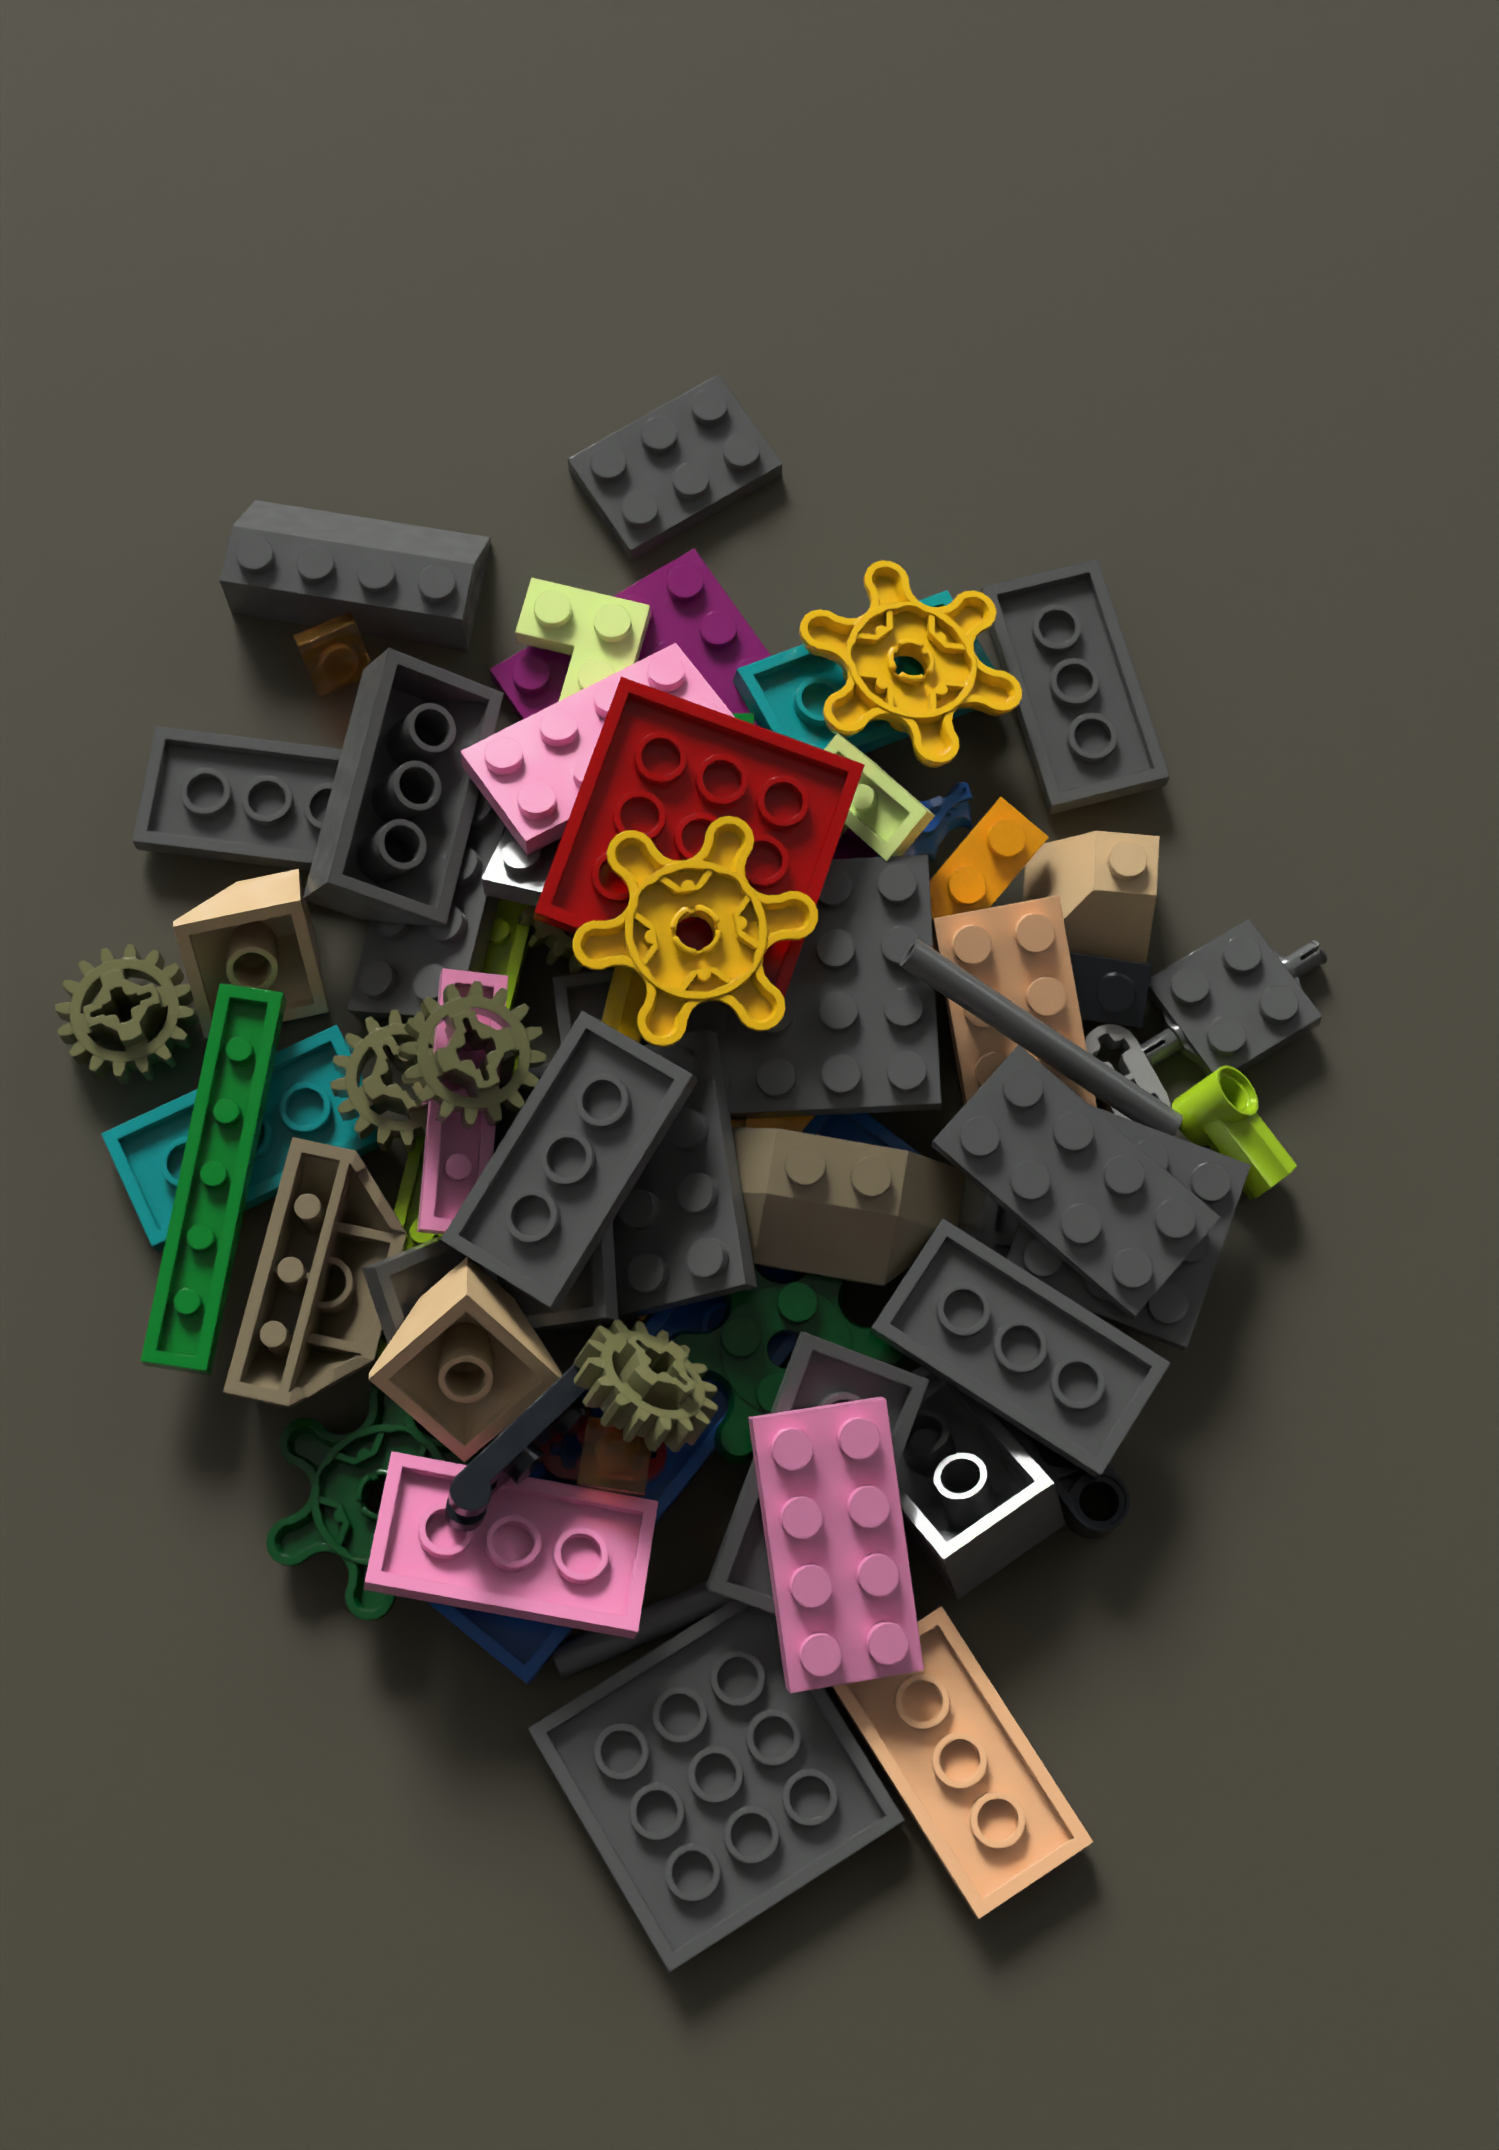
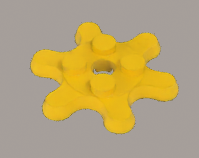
(934, 637)
(703, 887)

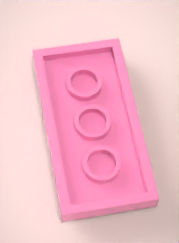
(539, 763)
(835, 1544)
(537, 1556)

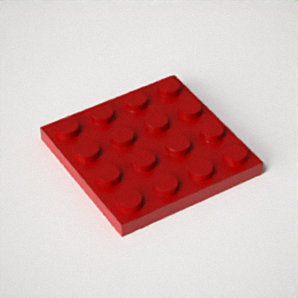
(670, 775)

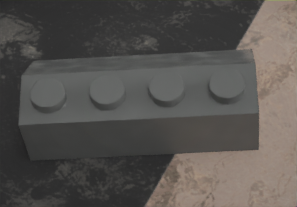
(386, 573)
(401, 794)

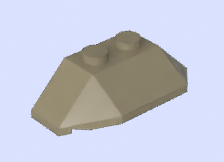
(840, 1203)
(309, 1299)

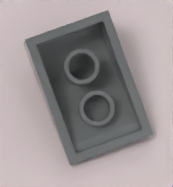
(970, 1490)

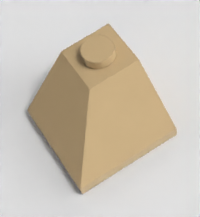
(1103, 890)
(253, 938)
(465, 1361)

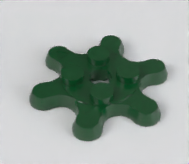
(738, 1347)
(341, 1477)

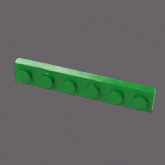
(214, 1180)

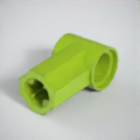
(1225, 1117)

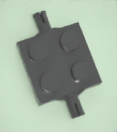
(1232, 1001)

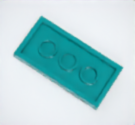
(792, 687)
(298, 1105)

